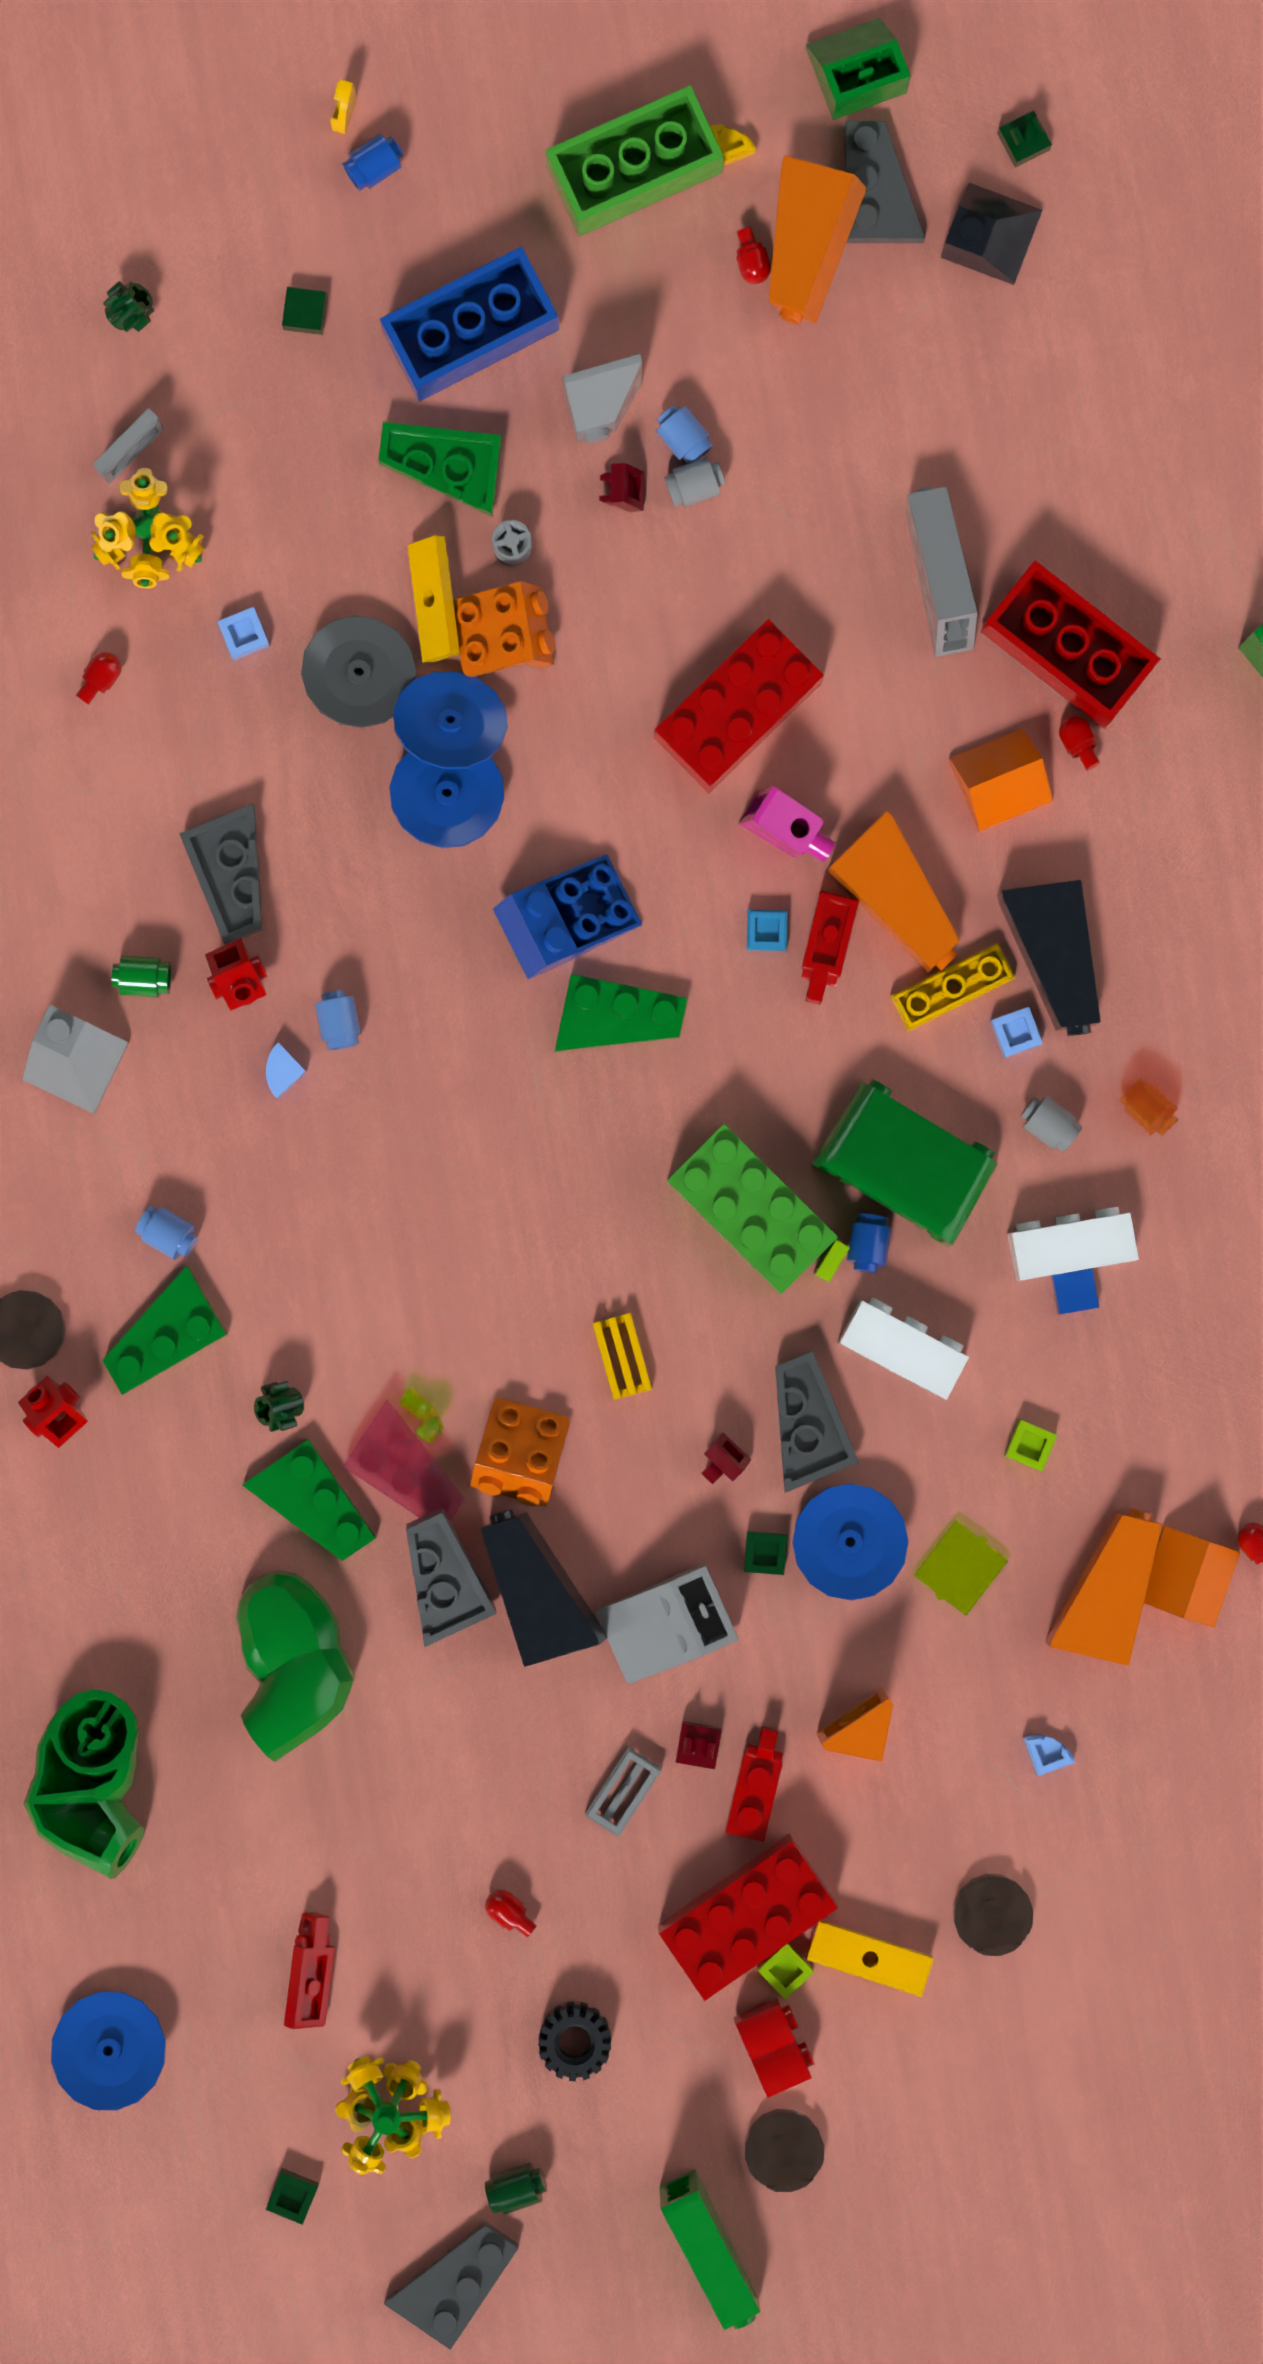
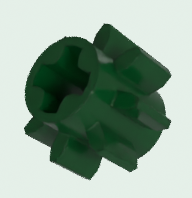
(128, 306)
(278, 1406)

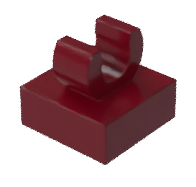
(625, 487)
(725, 1458)
(698, 1745)

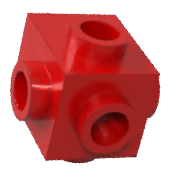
(236, 975)
(52, 1411)

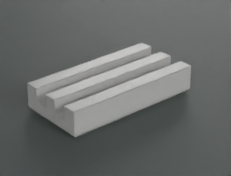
(128, 446)
(641, 1762)

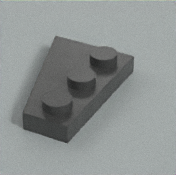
(887, 207)
(228, 871)
(809, 1424)
(445, 1579)

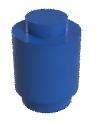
(373, 161)
(869, 1243)

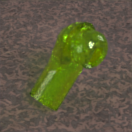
(425, 1412)

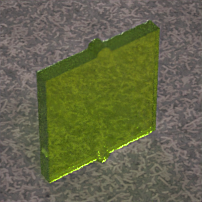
(961, 1567)

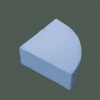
(282, 1070)
(1047, 1753)

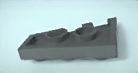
(453, 2288)

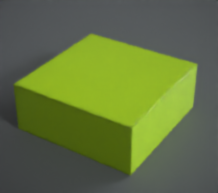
(831, 1260)
(1030, 1445)
(785, 1970)

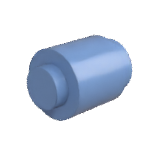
(683, 434)
(338, 1020)
(166, 1232)

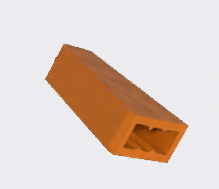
(810, 235)
(896, 893)
(1110, 1594)

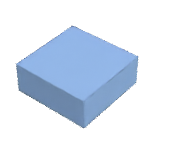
(243, 633)
(1016, 1032)

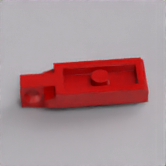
(827, 943)
(755, 1788)
(310, 1973)

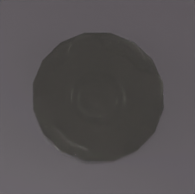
(29, 1329)
(992, 1914)
(784, 2150)

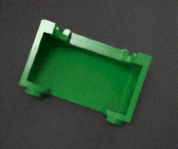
(906, 1162)

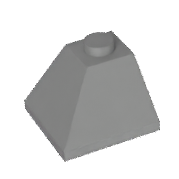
(601, 397)
(73, 1059)

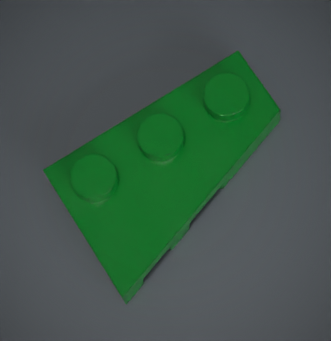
(445, 460)
(614, 1014)
(165, 1335)
(313, 1500)

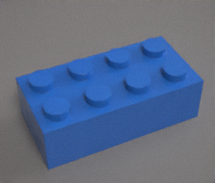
(470, 323)

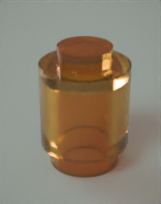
(1149, 1108)

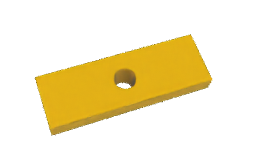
(433, 599)
(932, 999)
(893, 1966)

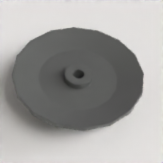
(357, 670)

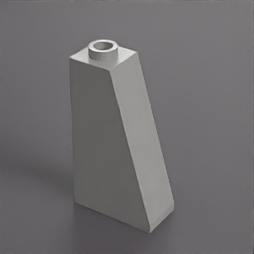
(942, 571)

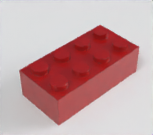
(1069, 644)
(738, 706)
(747, 1917)

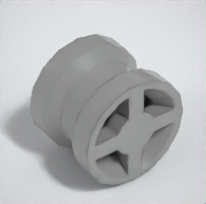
(510, 534)

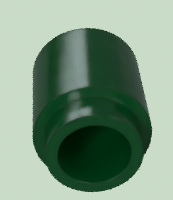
(515, 2188)

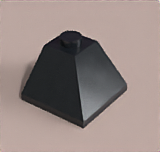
(991, 233)

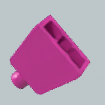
(771, 819)

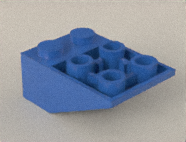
(566, 916)

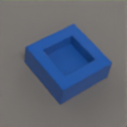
(1075, 1291)

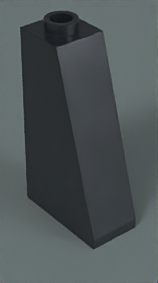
(1056, 947)
(539, 1597)

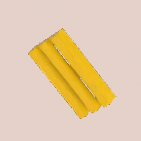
(613, 1324)

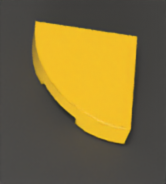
(346, 98)
(732, 144)

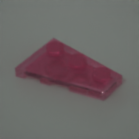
(402, 1467)

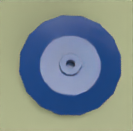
(450, 720)
(446, 804)
(850, 1542)
(108, 2051)

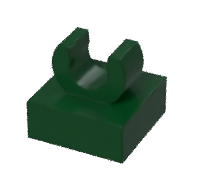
(1024, 138)

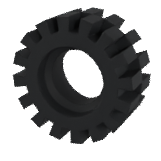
(569, 2065)

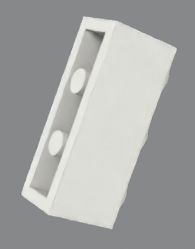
(1072, 1244)
(904, 1347)

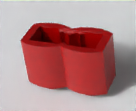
(773, 2048)

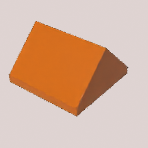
(1002, 779)
(1190, 1576)
(861, 1730)

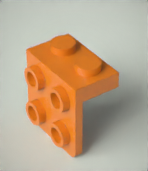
(503, 629)
(520, 1452)

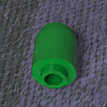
(141, 976)

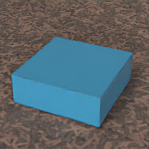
(766, 930)

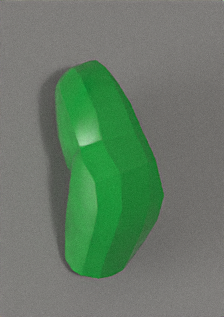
(296, 1657)
(80, 1780)

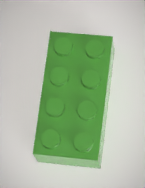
(634, 160)
(752, 1209)

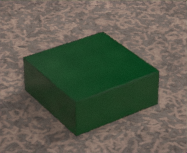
(304, 310)
(765, 1553)
(292, 2196)

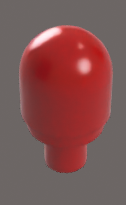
(752, 258)
(99, 675)
(1079, 741)
(1251, 1541)
(508, 1912)

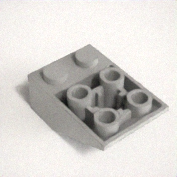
(667, 1624)

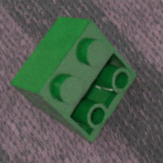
(859, 67)

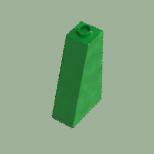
(709, 2250)

